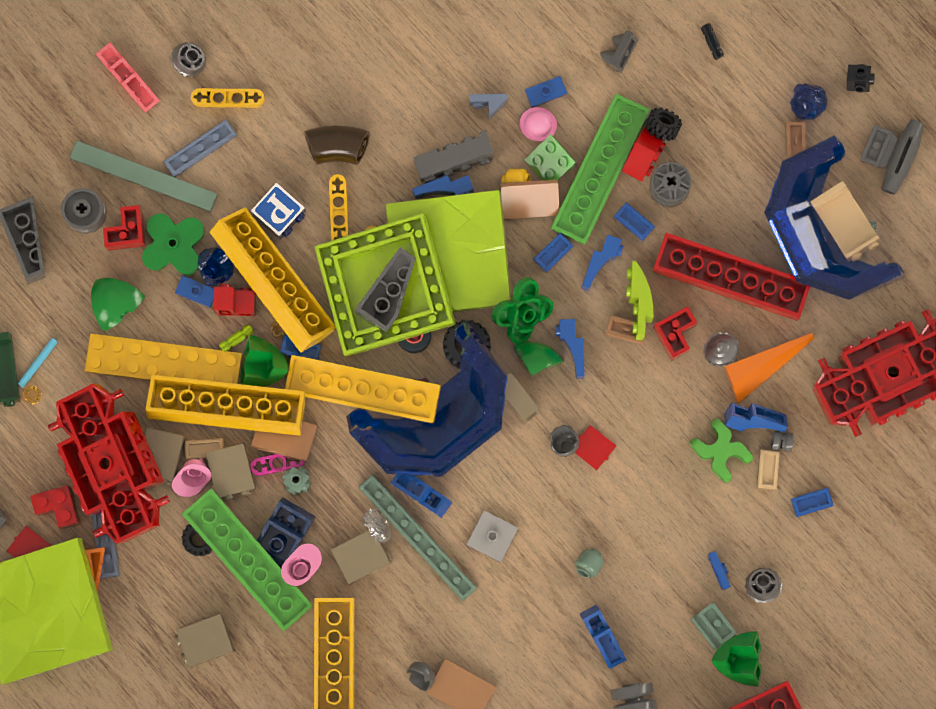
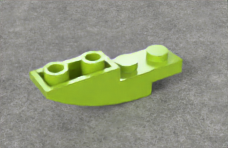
(641, 297)

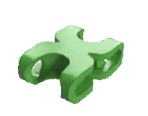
(721, 450)

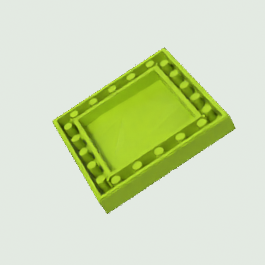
(468, 245)
(355, 263)
(49, 612)

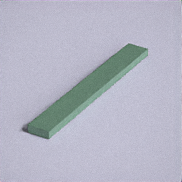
(143, 176)
(417, 537)

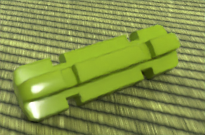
(236, 338)

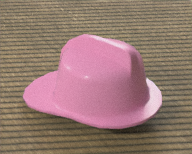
(191, 478)
(301, 565)

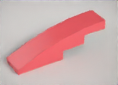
(127, 77)

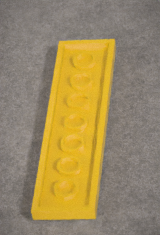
(145, 358)
(363, 388)

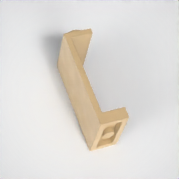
(846, 222)

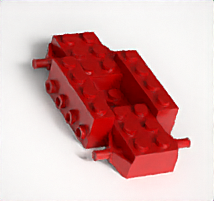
(864, 377)
(120, 488)

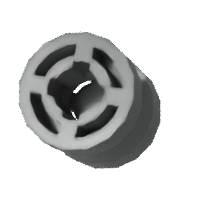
(786, 444)

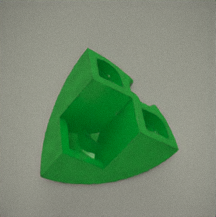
(113, 300)
(537, 356)
(262, 363)
(740, 659)

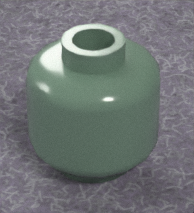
(589, 563)

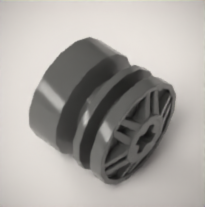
(674, 194)

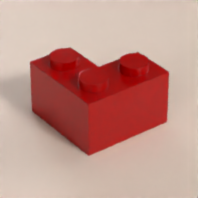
(644, 152)
(129, 234)
(234, 302)
(671, 329)
(60, 502)

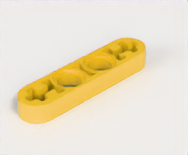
(227, 101)
(338, 211)

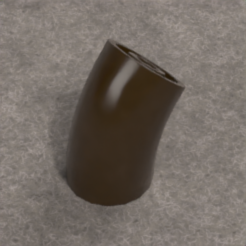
(337, 144)

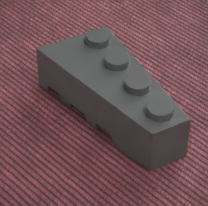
(454, 158)
(22, 232)

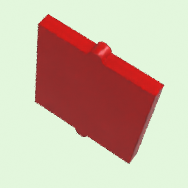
(594, 447)
(26, 543)

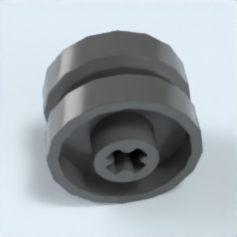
(76, 202)
(633, 696)

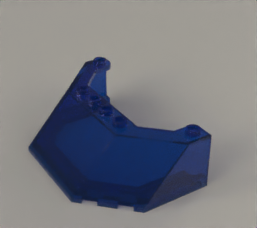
(805, 238)
(465, 418)

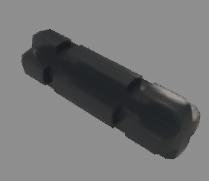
(712, 41)

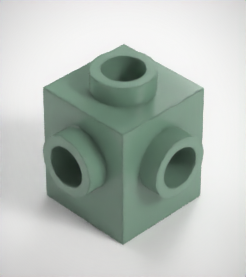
(302, 485)

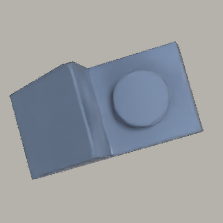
(494, 101)

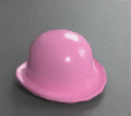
(538, 123)

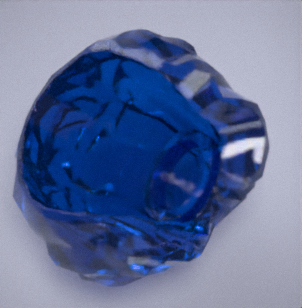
(808, 101)
(215, 266)

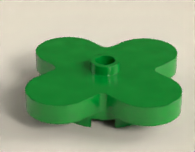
(182, 255)
(522, 310)

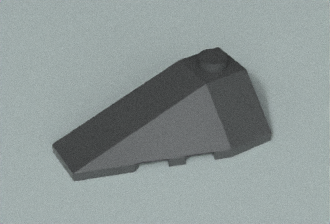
(385, 297)

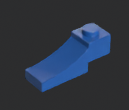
(444, 187)
(610, 250)
(567, 333)
(755, 416)
(422, 493)
(603, 636)

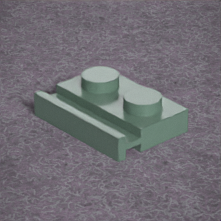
(713, 626)

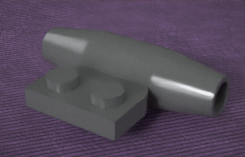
(893, 153)

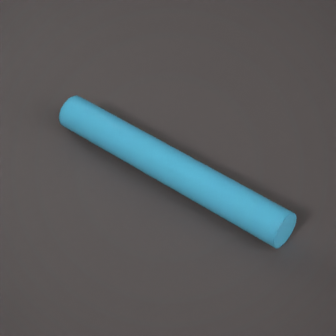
(37, 363)

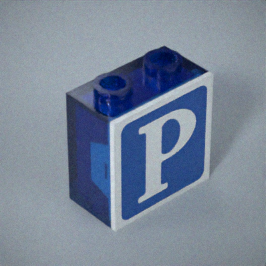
(279, 211)

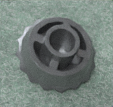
(188, 59)
(721, 349)
(763, 585)

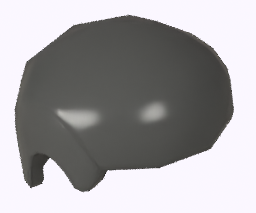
(564, 441)
(421, 675)

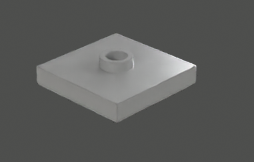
(492, 536)

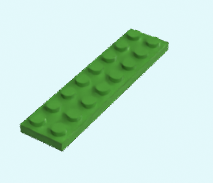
(600, 169)
(246, 559)

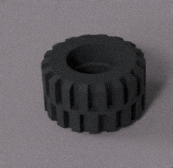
(449, 341)

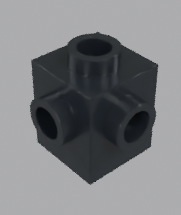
(859, 78)

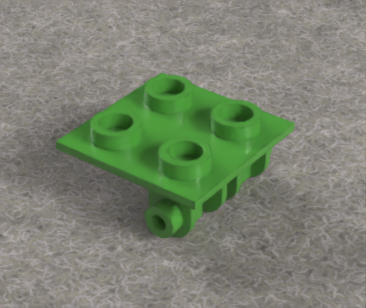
(550, 160)

